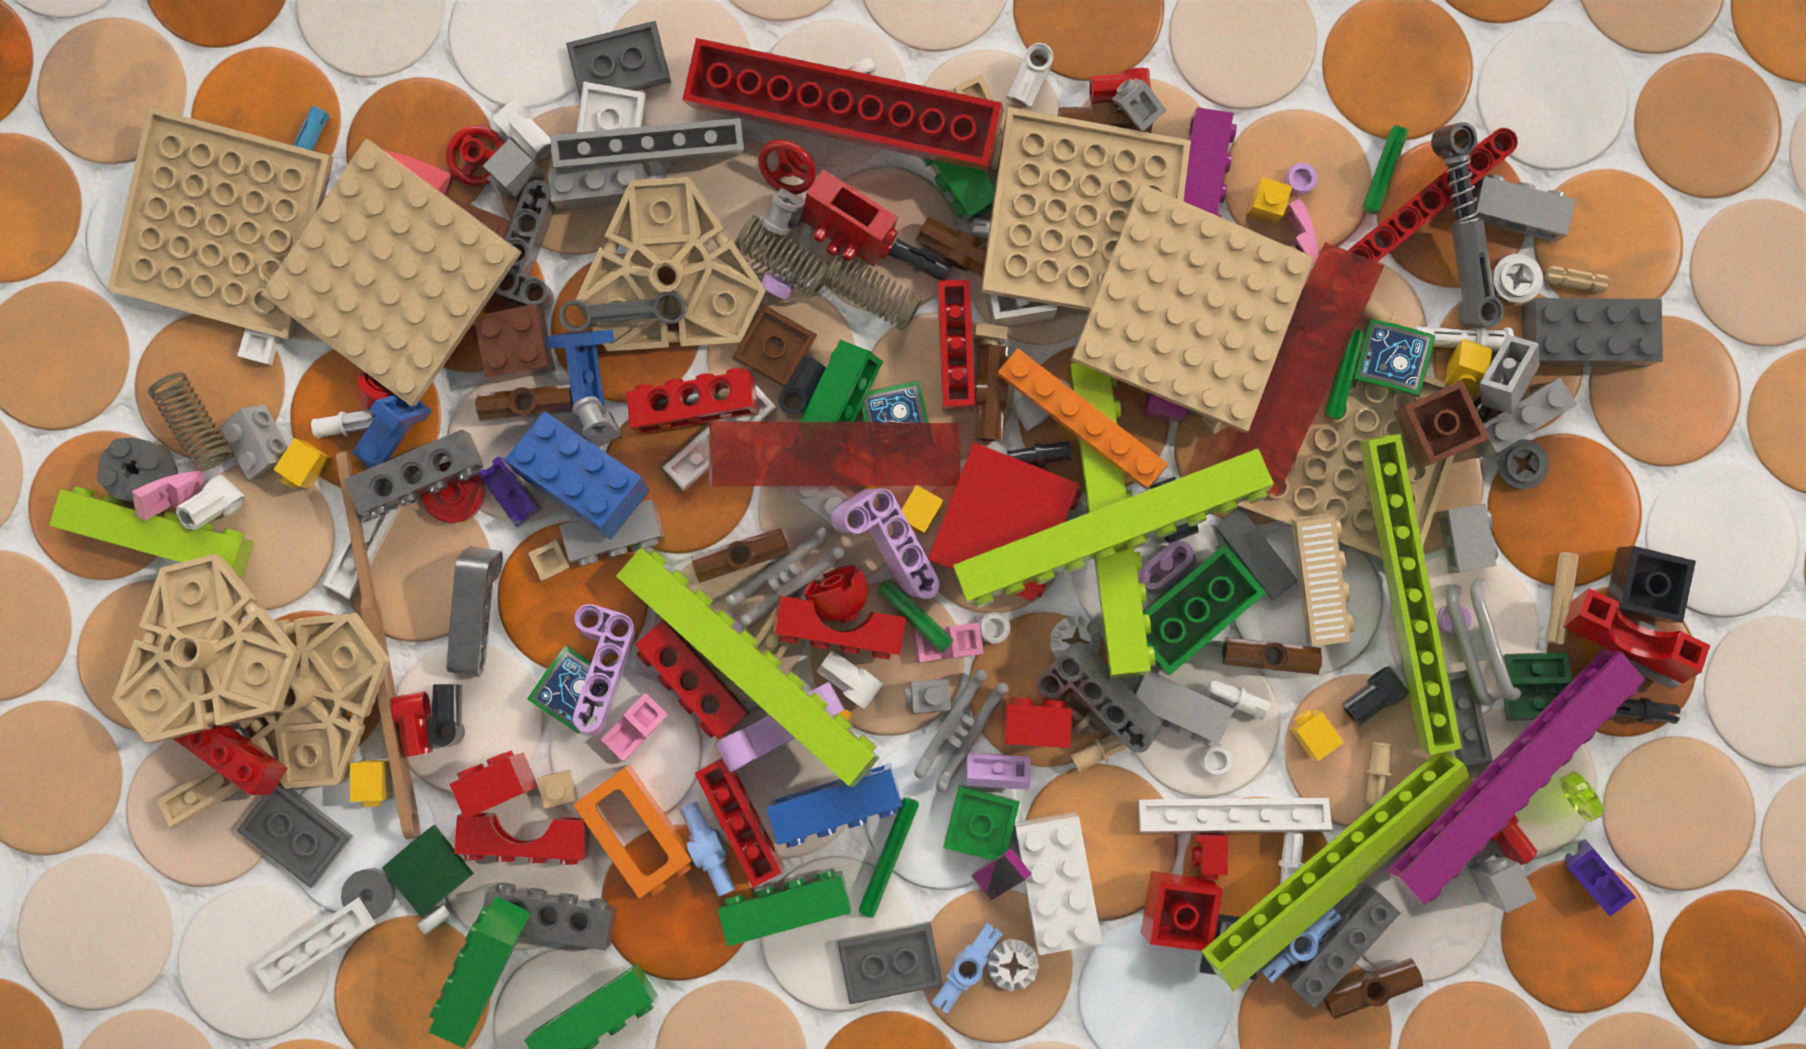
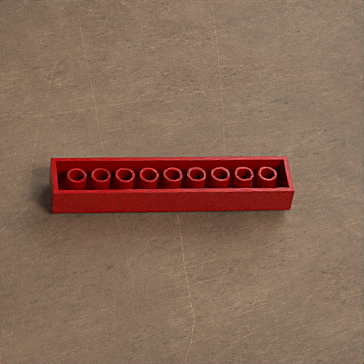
(843, 104)

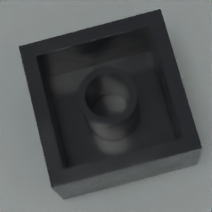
(1651, 583)

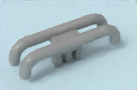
(785, 577)
(1479, 644)
(960, 730)

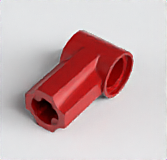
(1104, 87)
(412, 716)
(1515, 843)

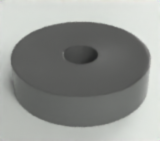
(380, 886)

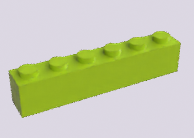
(159, 535)

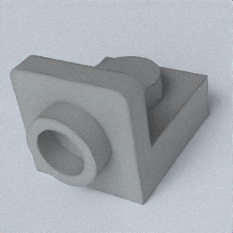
(1139, 103)
(928, 695)

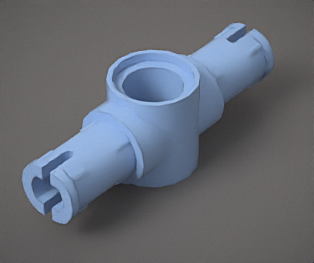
(707, 848)
(1289, 956)
(958, 981)

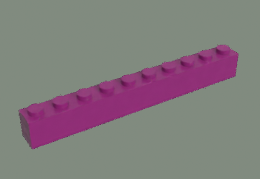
(1204, 188)
(1515, 776)

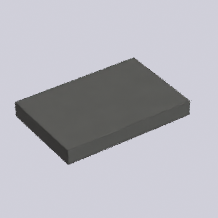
(620, 58)
(295, 834)
(890, 962)

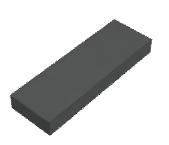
(1255, 553)
(1469, 721)

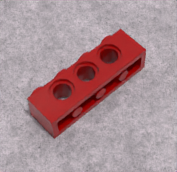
(956, 345)
(739, 403)
(730, 709)
(236, 759)
(740, 822)

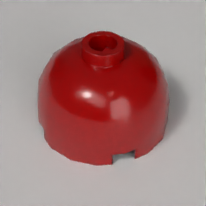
(839, 595)

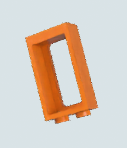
(653, 817)

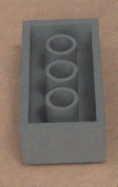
(1595, 331)

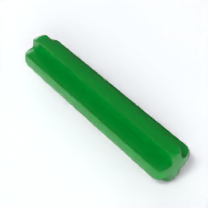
(1385, 169)
(1343, 378)
(915, 615)

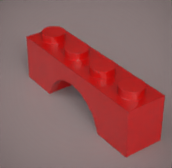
(878, 632)
(1668, 653)
(484, 835)

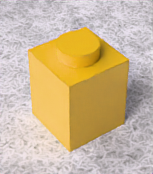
(1268, 200)
(1468, 363)
(301, 464)
(921, 509)
(1315, 734)
(370, 782)

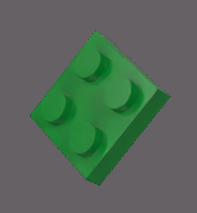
(980, 823)

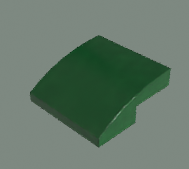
(1539, 679)
(427, 870)

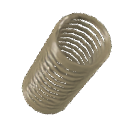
(743, 244)
(902, 319)
(174, 390)

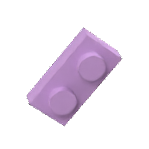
(998, 771)

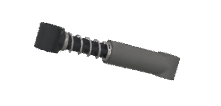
(1479, 302)

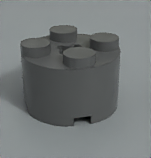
(125, 457)

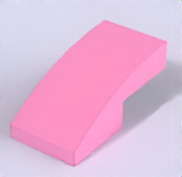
(1303, 227)
(166, 492)
(966, 643)
(634, 727)

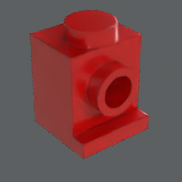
(1210, 855)

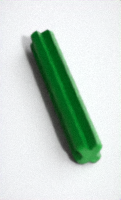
(888, 857)

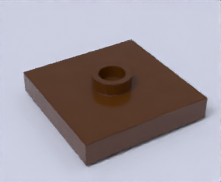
(774, 346)

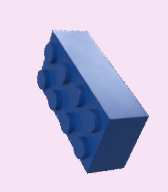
(577, 475)
(833, 805)

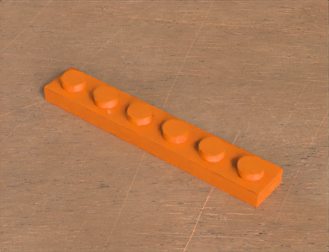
(1082, 419)

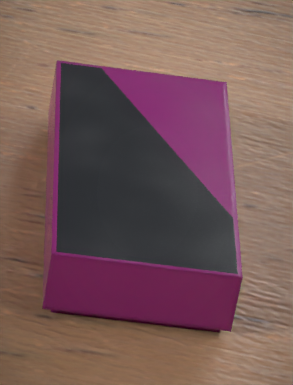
(1001, 874)

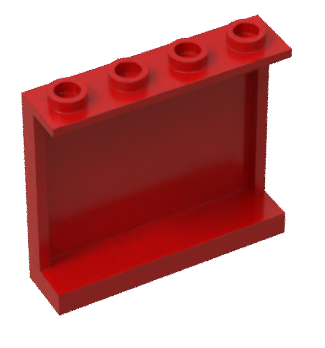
(999, 504)

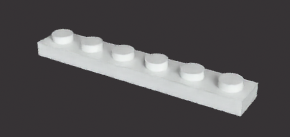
(1234, 815)

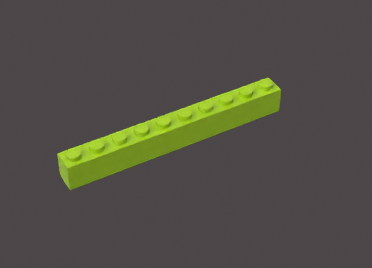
(1113, 527)
(1116, 577)
(1410, 593)
(748, 667)
(1337, 869)

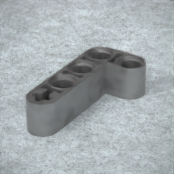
(532, 243)
(471, 608)
(1132, 725)

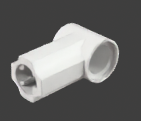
(1030, 77)
(518, 125)
(216, 498)
(855, 682)

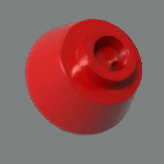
(370, 390)

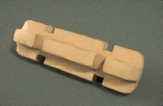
(1576, 279)

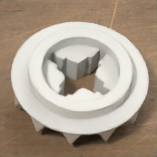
(1529, 272)
(1066, 629)
(1002, 954)

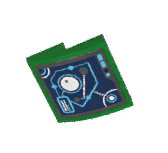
(1395, 357)
(896, 404)
(562, 685)

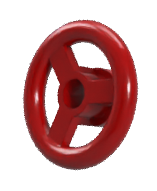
(466, 149)
(791, 161)

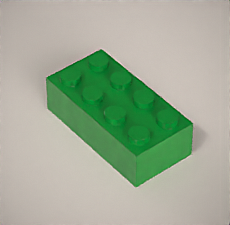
(1199, 607)
(477, 971)

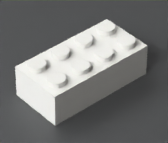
(1060, 883)

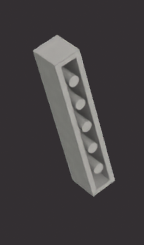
(648, 144)

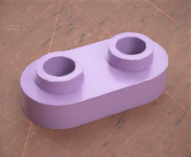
(1165, 567)

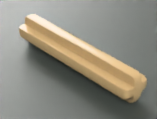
(1562, 597)

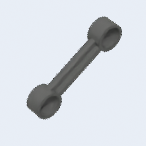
(622, 311)

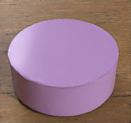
(1301, 178)
(777, 285)
(1444, 621)

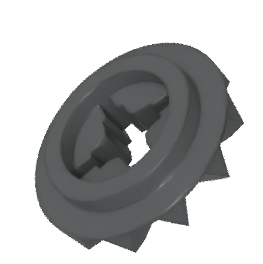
(1536, 461)

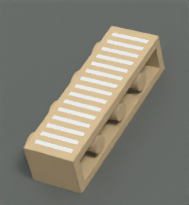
(1321, 579)

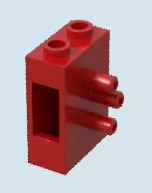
(848, 220)

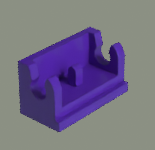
(510, 491)
(1598, 878)

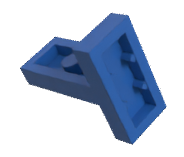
(582, 360)
(388, 429)

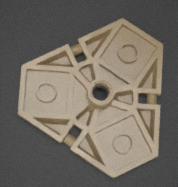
(667, 226)
(237, 662)
(335, 673)

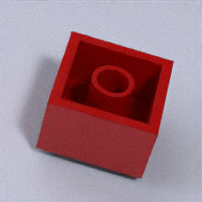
(1036, 724)
(487, 787)
(1180, 911)

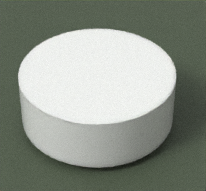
(863, 66)
(994, 627)
(1216, 760)
(433, 919)

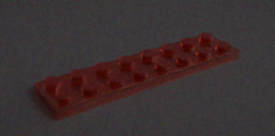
(1308, 358)
(833, 453)

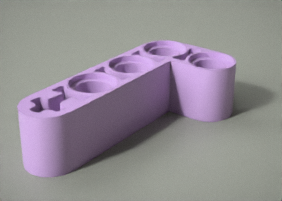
(923, 580)
(597, 672)
(766, 735)

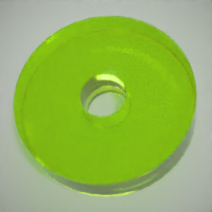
(1581, 796)

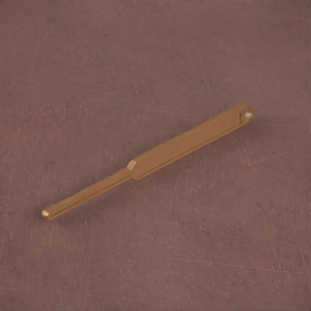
(373, 620)

